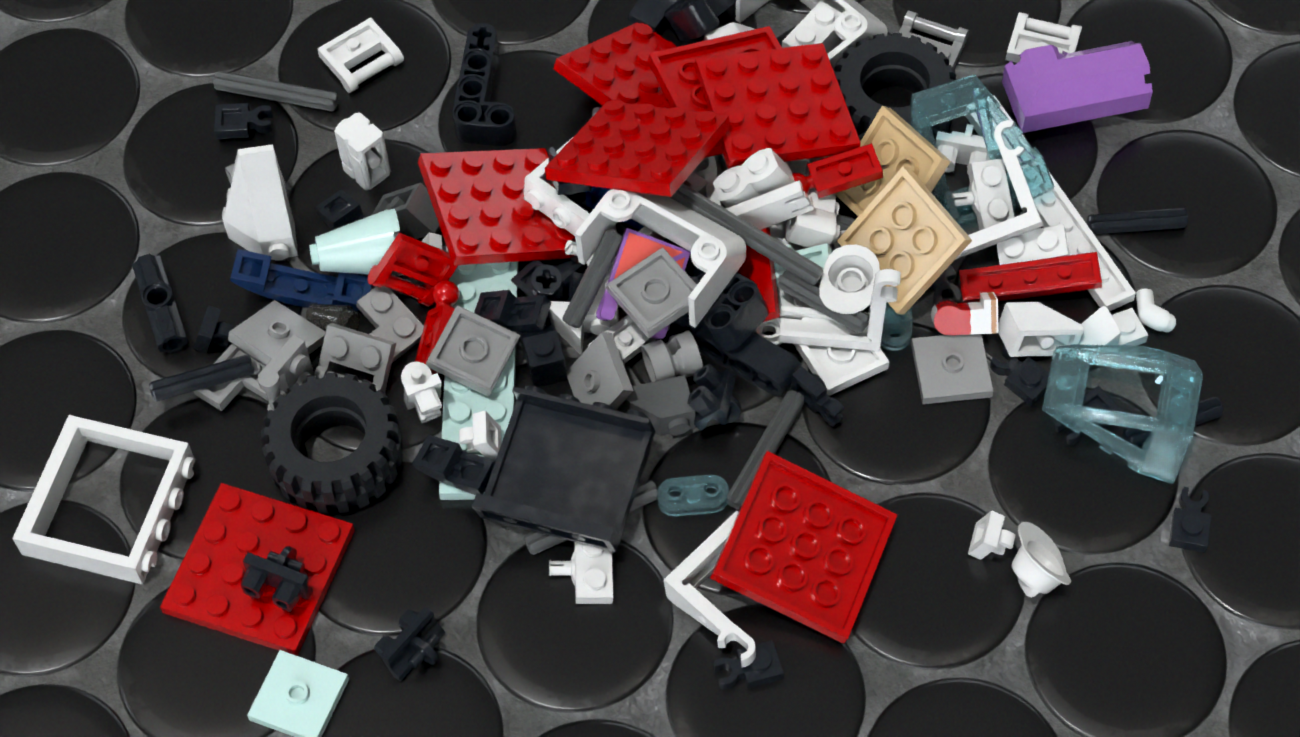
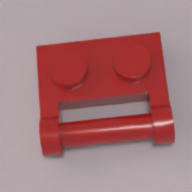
(415, 261)

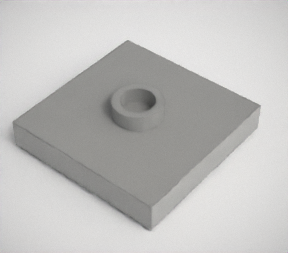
(653, 292)
(271, 328)
(472, 350)
(951, 368)
(600, 374)

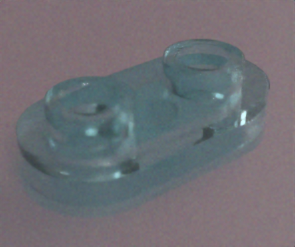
(897, 324)
(693, 497)

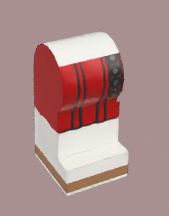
(967, 318)

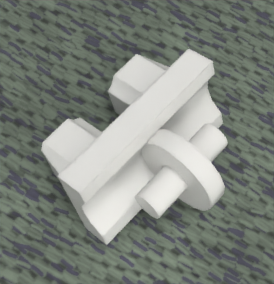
(962, 147)
(422, 390)

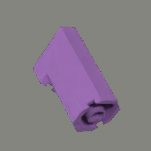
(1076, 86)

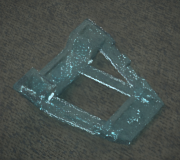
(963, 98)
(1176, 409)

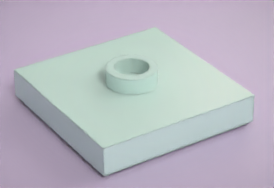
(298, 696)

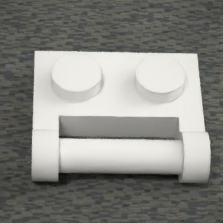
(1035, 33)
(356, 47)

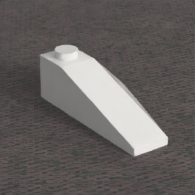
(258, 205)

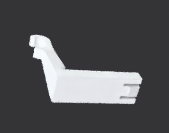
(764, 209)
(1019, 224)
(812, 327)
(695, 569)

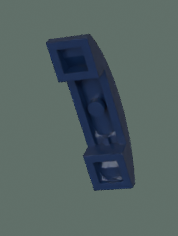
(294, 285)

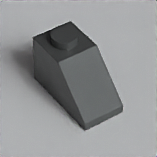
(413, 210)
(663, 404)

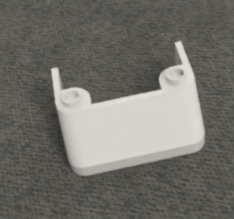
(851, 25)
(711, 245)

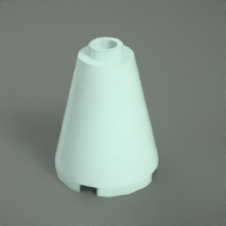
(356, 245)

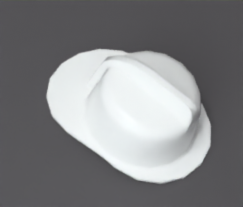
(848, 279)
(1038, 562)

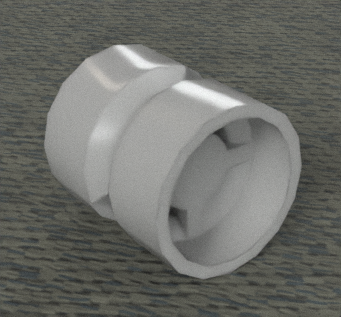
(673, 358)

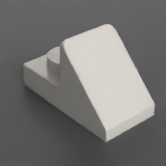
(591, 324)
(1115, 329)

